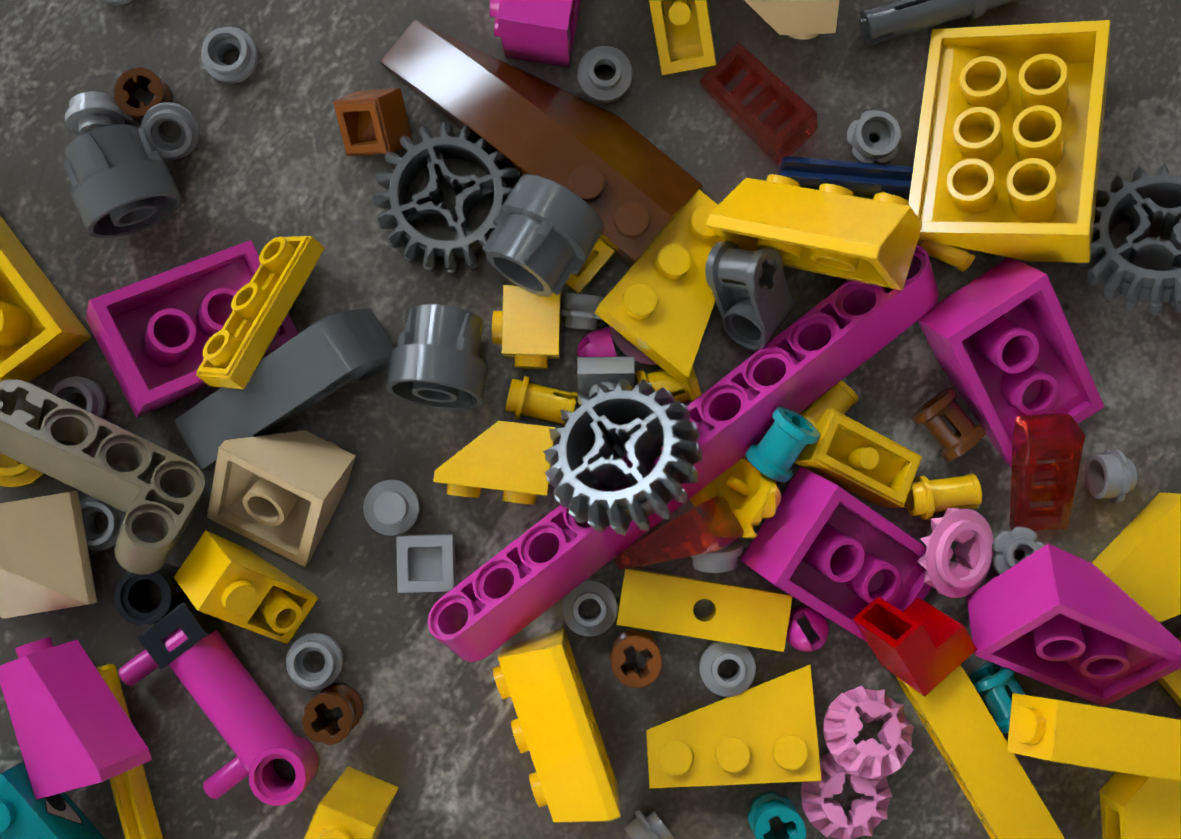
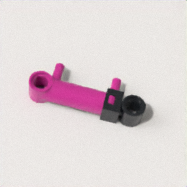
(219, 685)

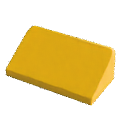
(861, 460)

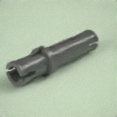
(916, 15)

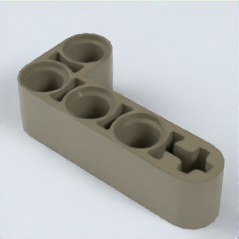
(29, 434)

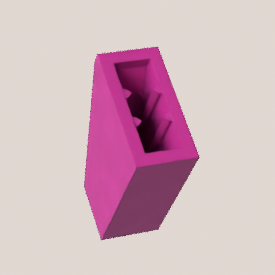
(67, 719)

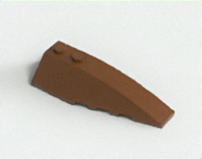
(548, 135)

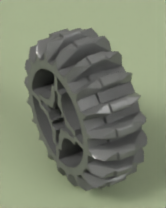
(432, 153)
(1152, 211)
(583, 474)

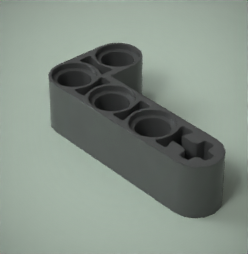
(289, 382)

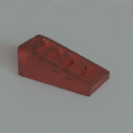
(774, 89)
(1044, 439)
(693, 533)

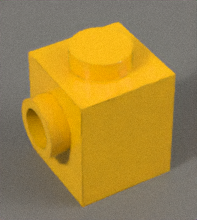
(528, 327)

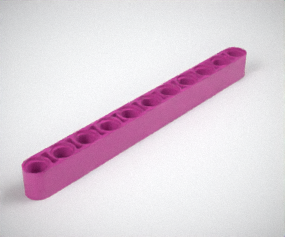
(730, 417)

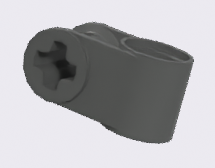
(749, 292)

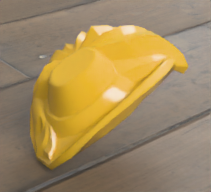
(747, 493)

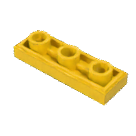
(259, 311)
(737, 616)

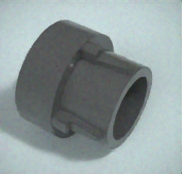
(119, 181)
(542, 235)
(439, 359)

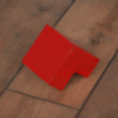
(915, 643)

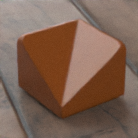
(372, 121)

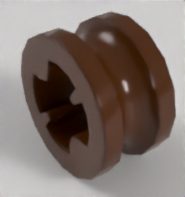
(129, 83)

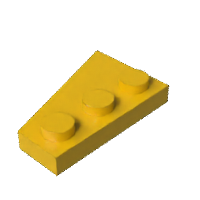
(665, 294)
(741, 740)

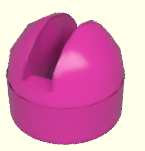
(597, 344)
(797, 637)

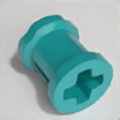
(782, 444)
(996, 689)
(770, 805)

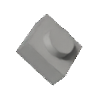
(603, 370)
(426, 563)

